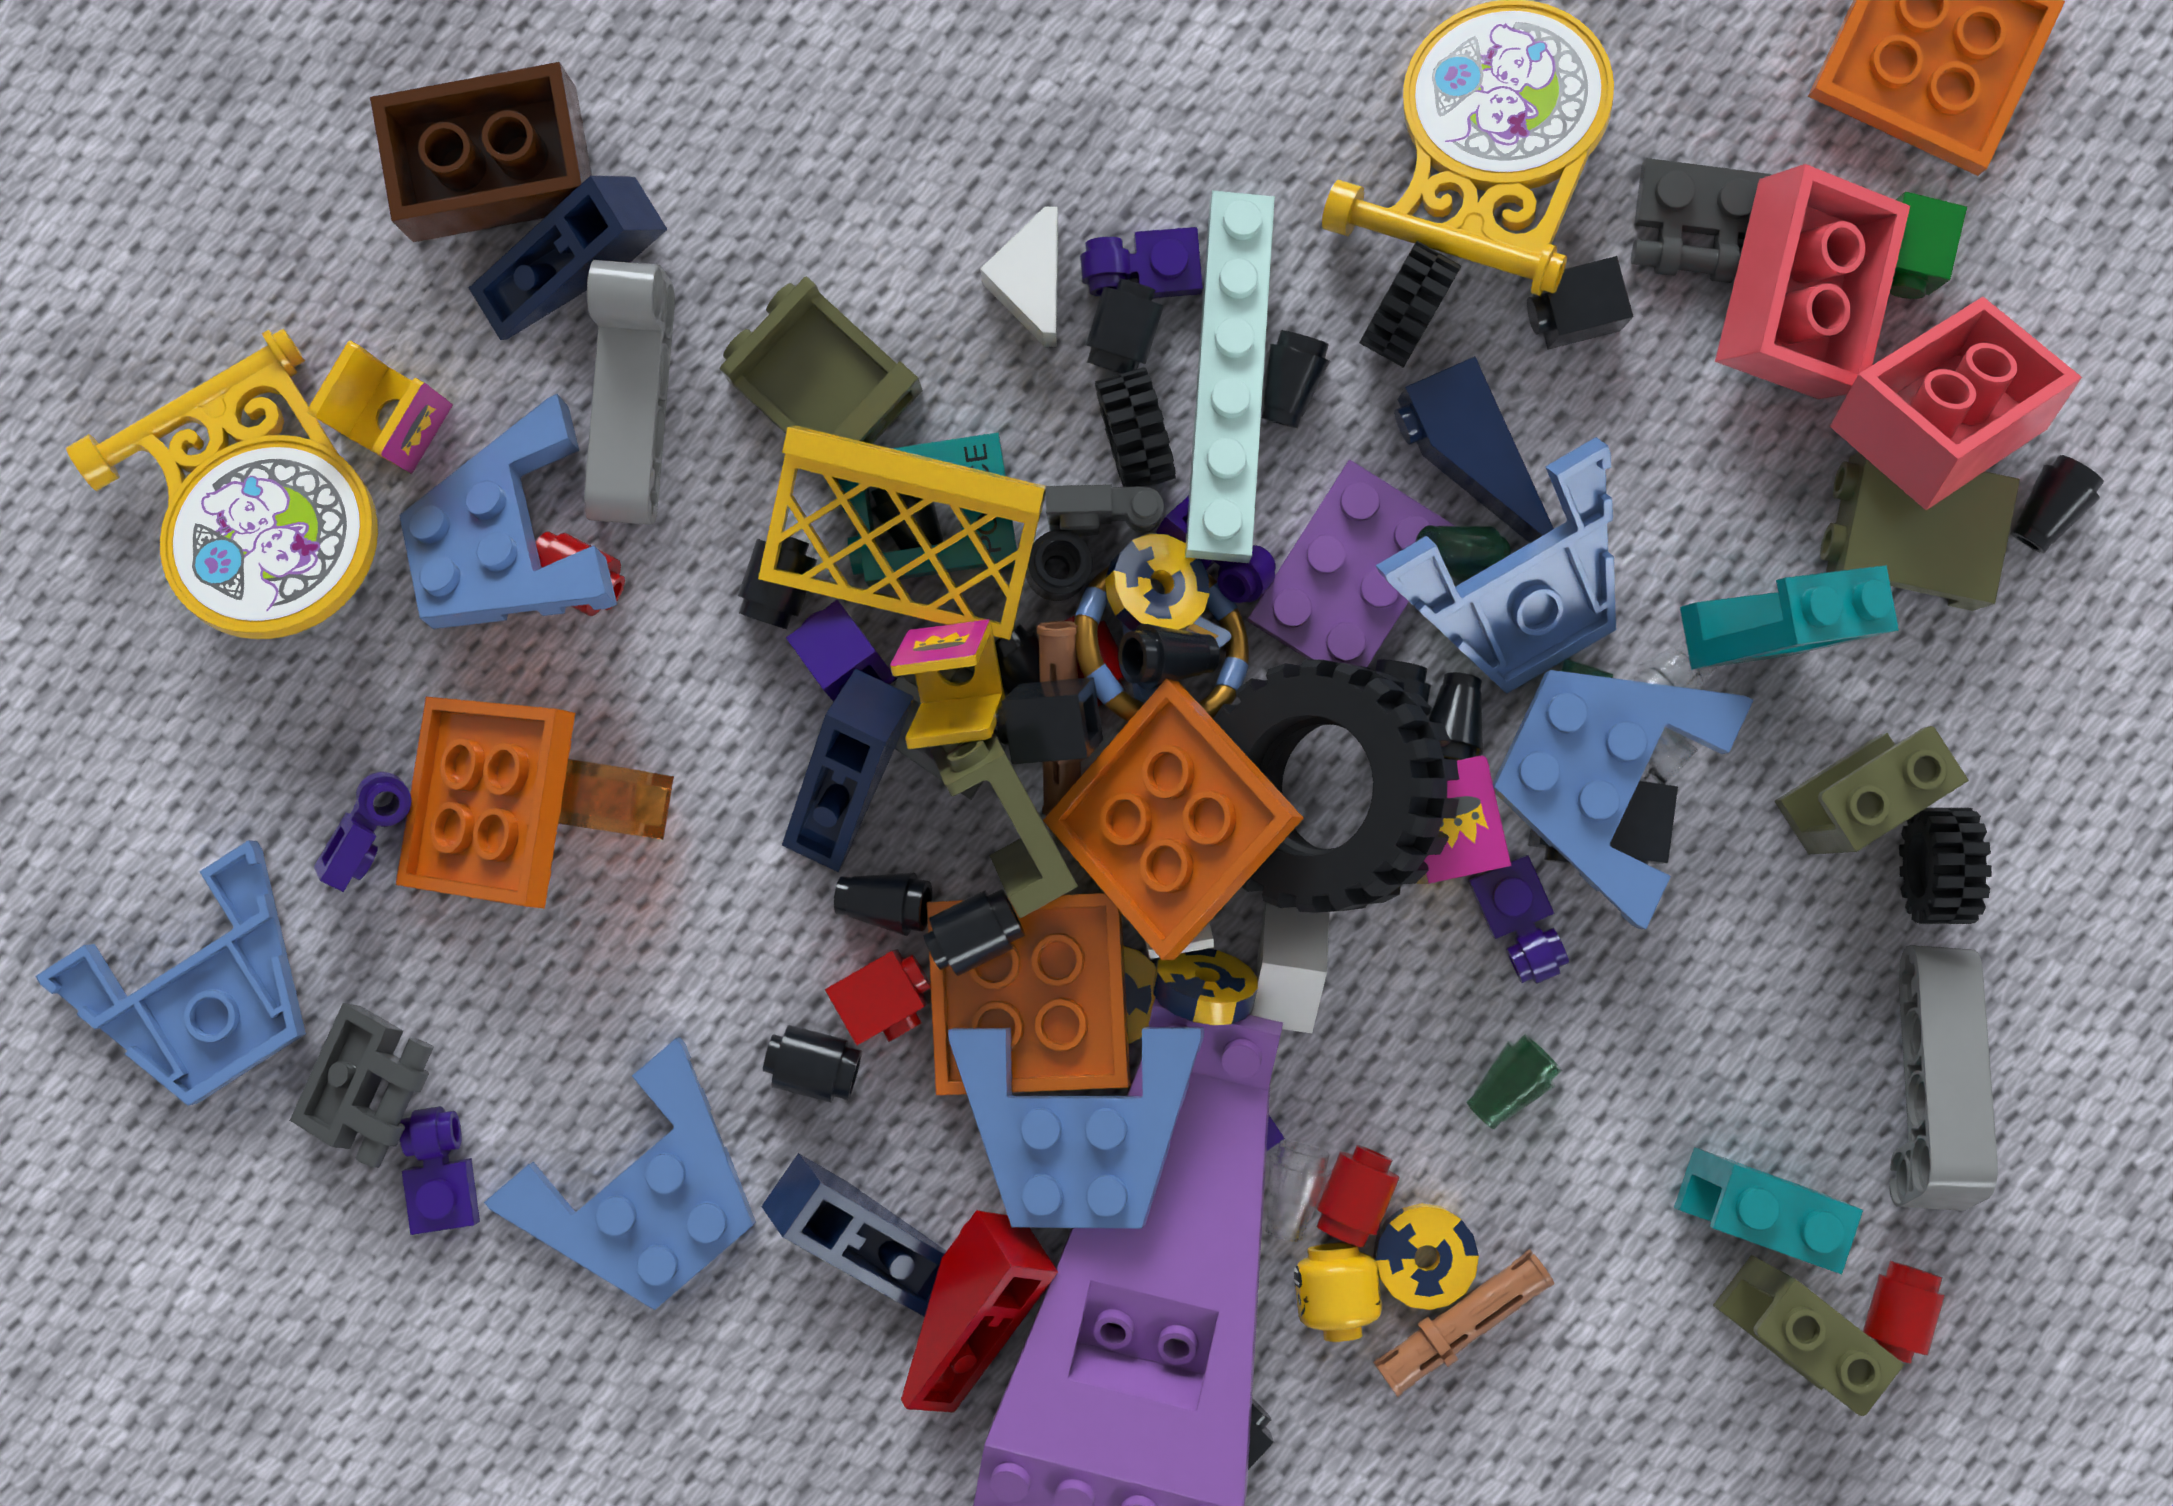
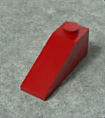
(975, 1306)

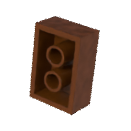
(480, 150)

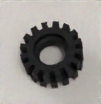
(1410, 304)
(1135, 429)
(1945, 866)

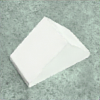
(1026, 276)
(1291, 966)

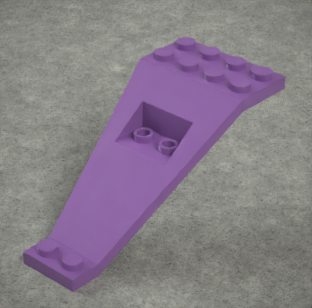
(1126, 1407)

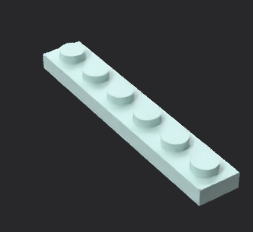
(1230, 378)

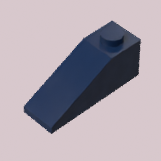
(551, 264)
(1468, 440)
(846, 768)
(854, 1233)

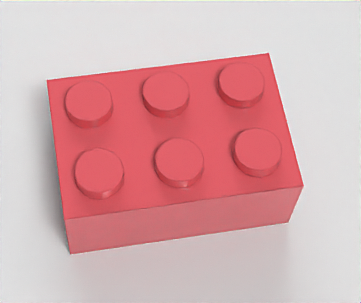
(1812, 282)
(1954, 402)

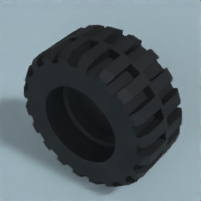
(1406, 776)

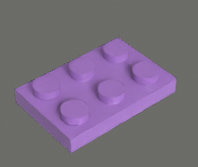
(1328, 590)

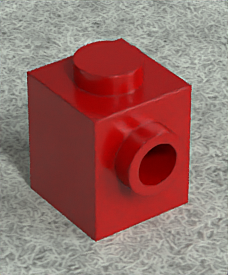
(881, 997)

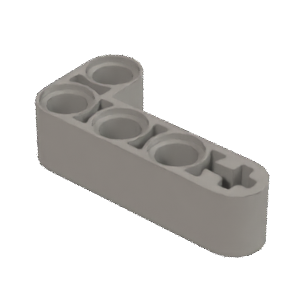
(630, 389)
(1947, 1083)

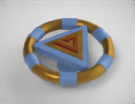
(1110, 691)

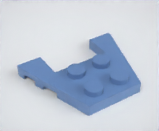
(475, 540)
(1535, 601)
(1583, 759)
(213, 1010)
(1076, 1155)
(662, 1212)

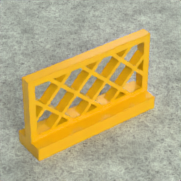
(912, 476)

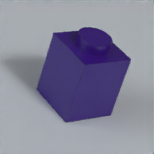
(835, 647)

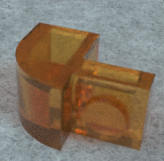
(615, 799)

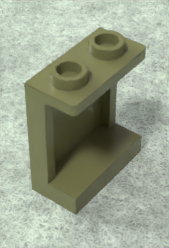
(818, 369)
(1940, 551)
(1871, 792)
(1030, 866)
(1808, 1335)

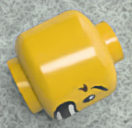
(1337, 1290)

